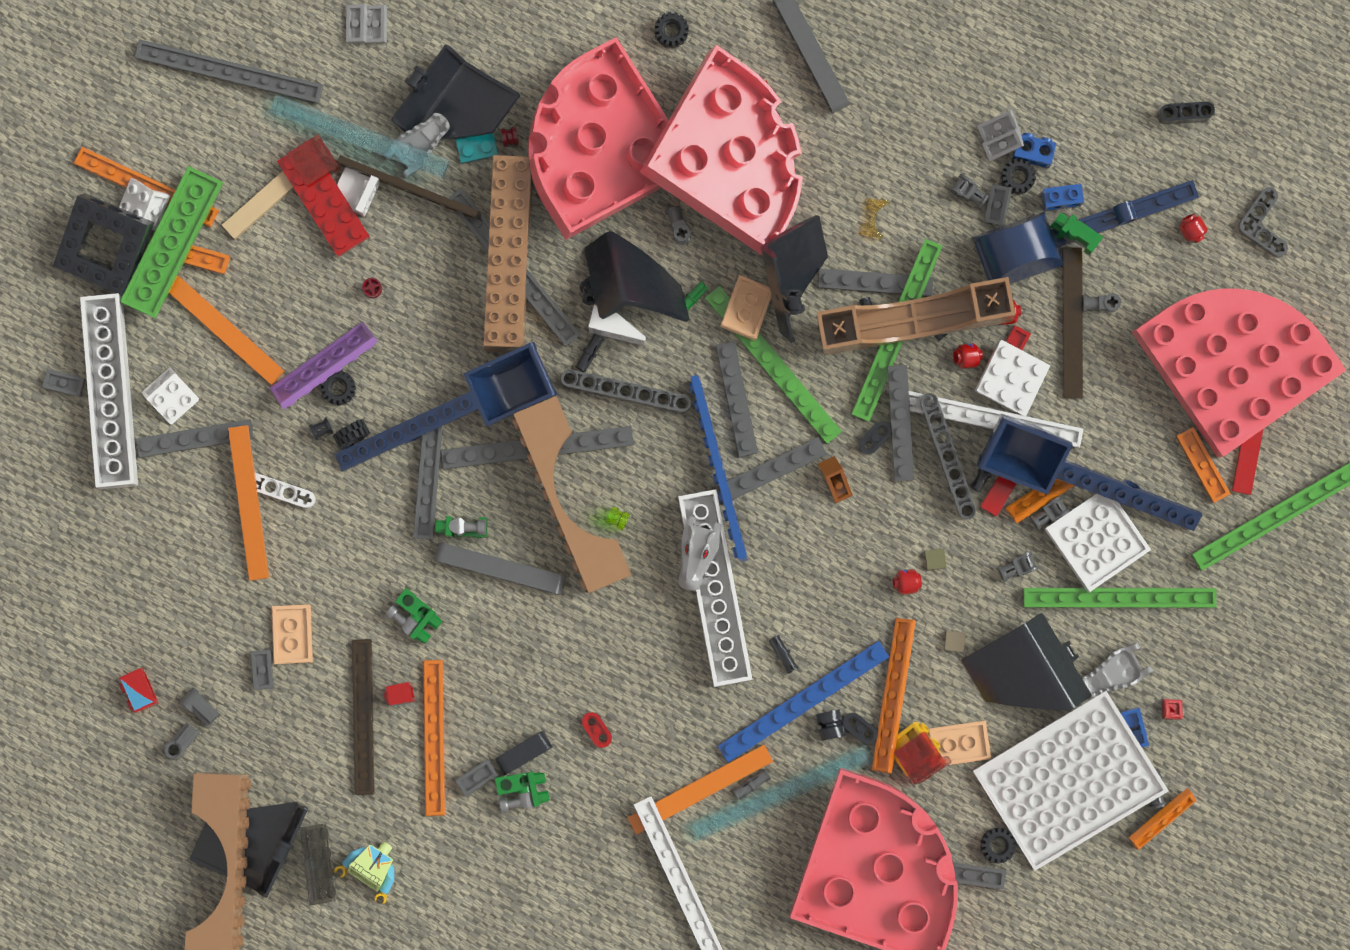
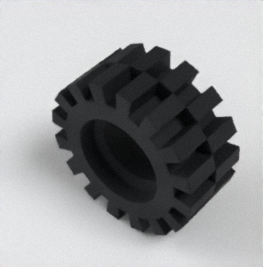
(674, 19)
(1018, 165)
(343, 398)
(351, 434)
(1009, 848)

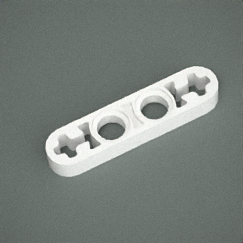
(280, 487)

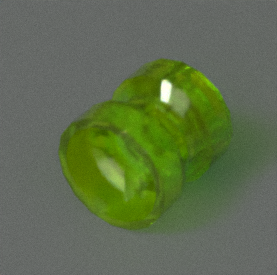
(614, 515)

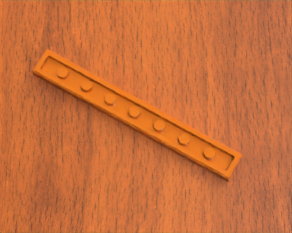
(121, 175)
(226, 331)
(248, 502)
(893, 695)
(434, 738)
(707, 785)

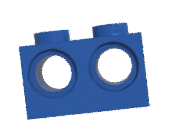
(1033, 155)
(1062, 197)
(1135, 722)

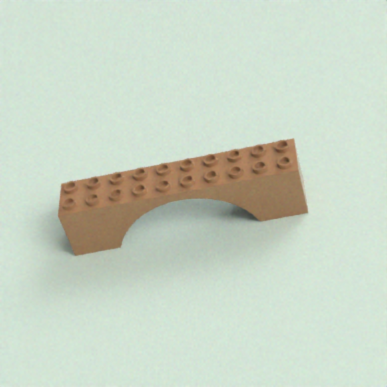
(508, 254)
(948, 312)
(544, 433)
(223, 805)

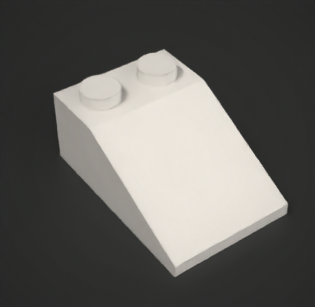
(615, 328)

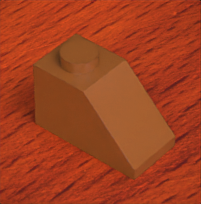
(835, 479)

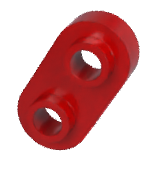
(596, 730)

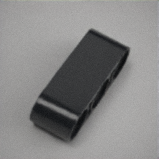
(1194, 109)
(523, 753)

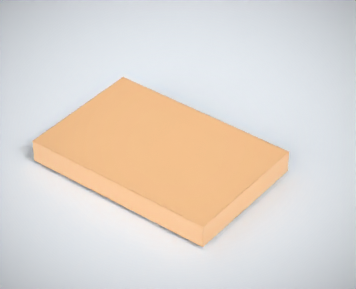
(746, 308)
(292, 634)
(963, 742)

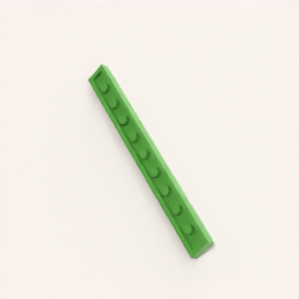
(887, 353)
(781, 375)
(1272, 518)
(1119, 598)

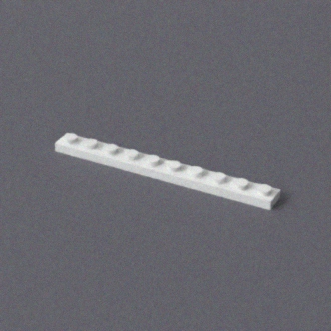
(988, 417)
(677, 875)

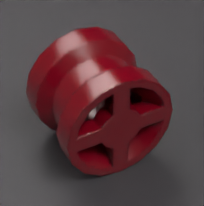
(509, 136)
(371, 284)

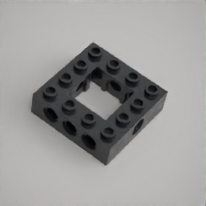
(84, 214)

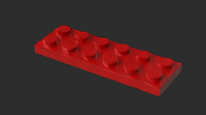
(328, 209)

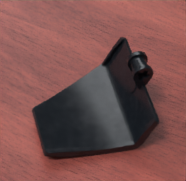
(460, 93)
(791, 265)
(629, 277)
(1028, 669)
(269, 842)

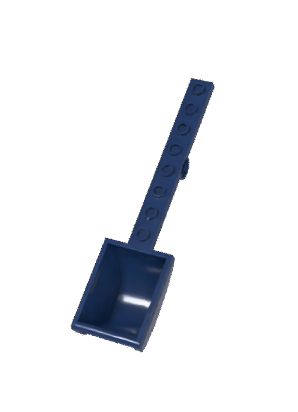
(1032, 246)
(497, 391)
(1039, 457)

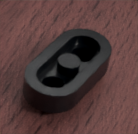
(875, 438)
(860, 727)

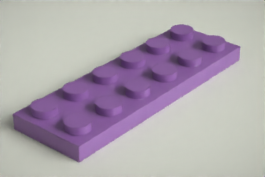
(323, 365)

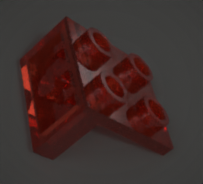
(313, 160)
(921, 758)

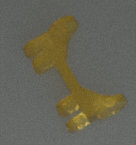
(878, 204)

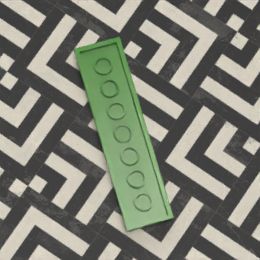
(172, 242)

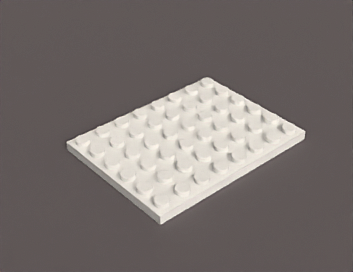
(1070, 780)

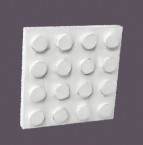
(1097, 540)

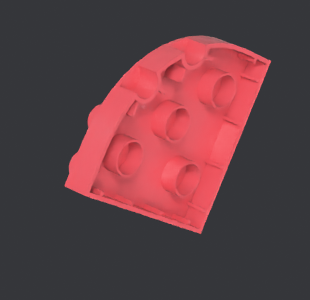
(593, 139)
(730, 152)
(1237, 361)
(878, 870)

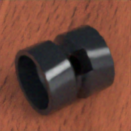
(830, 725)

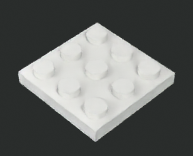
(1012, 378)

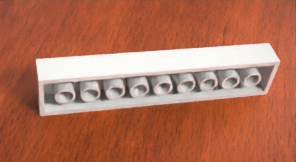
(109, 391)
(718, 598)

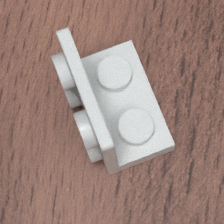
(358, 190)
(144, 202)
(170, 395)

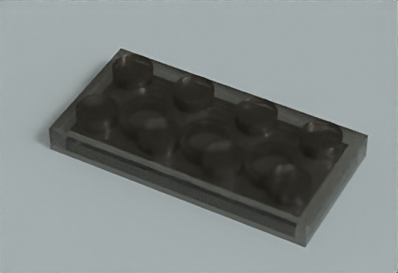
(317, 864)

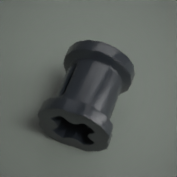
(325, 423)

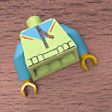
(371, 867)

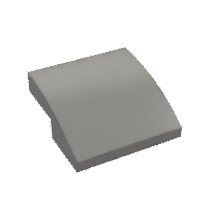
(366, 24)
(1000, 135)

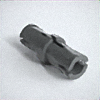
(751, 784)

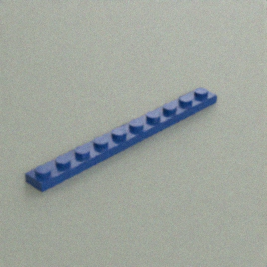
(720, 476)
(803, 701)

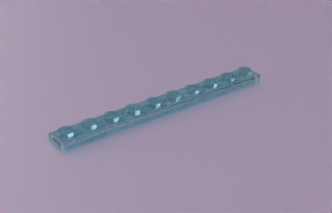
(359, 136)
(779, 793)

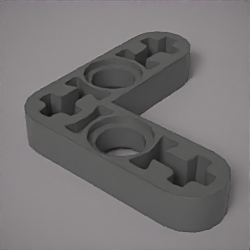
(1258, 228)

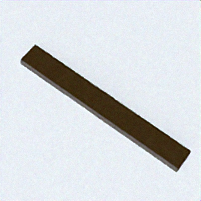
(410, 188)
(1072, 323)
(363, 717)

